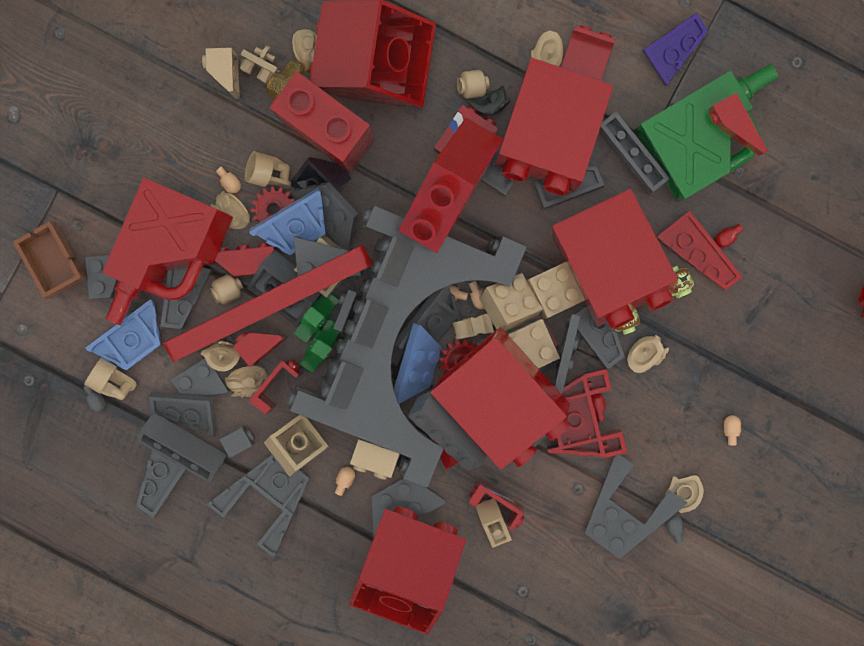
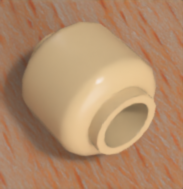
(472, 84)
(226, 289)

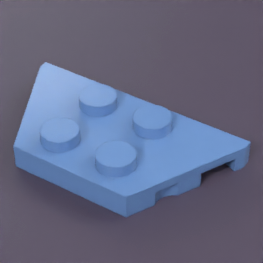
(300, 219)
(132, 340)
(417, 364)

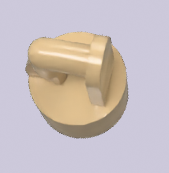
(260, 169)
(105, 371)

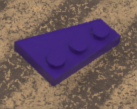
(674, 47)

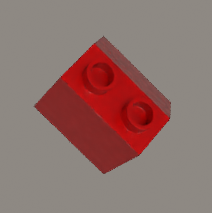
(372, 52)
(408, 570)

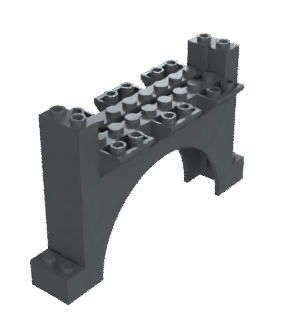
(358, 383)

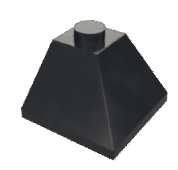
(319, 171)

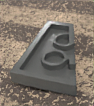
(313, 254)
(158, 483)

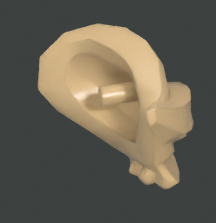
(304, 47)
(549, 48)
(232, 205)
(646, 353)
(221, 356)
(246, 380)

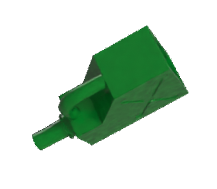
(687, 141)

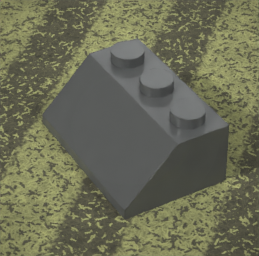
(274, 272)

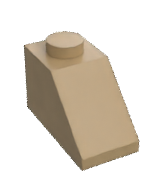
(493, 522)

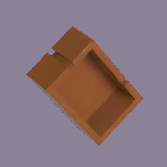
(50, 260)

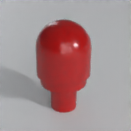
(728, 236)
(599, 406)

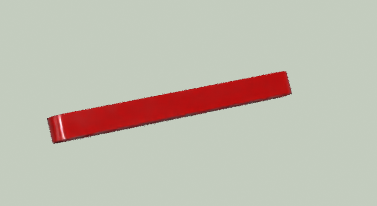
(268, 303)

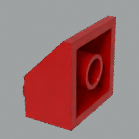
(257, 345)

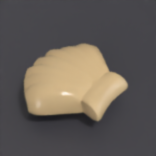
(688, 489)

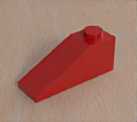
(735, 122)

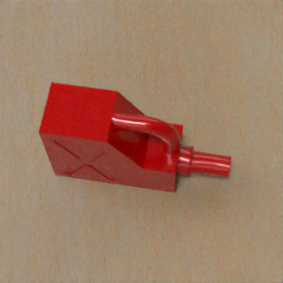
(158, 236)

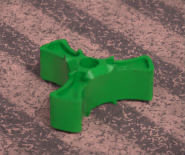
(316, 317)
(320, 347)

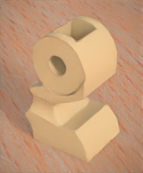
(473, 326)

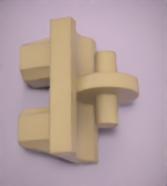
(250, 61)

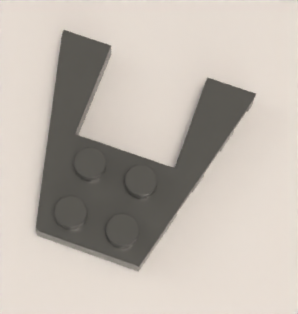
(275, 485)
(616, 527)

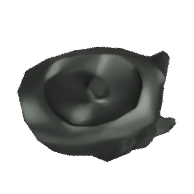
(491, 102)

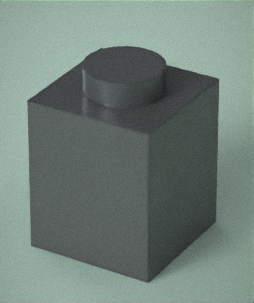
(238, 441)

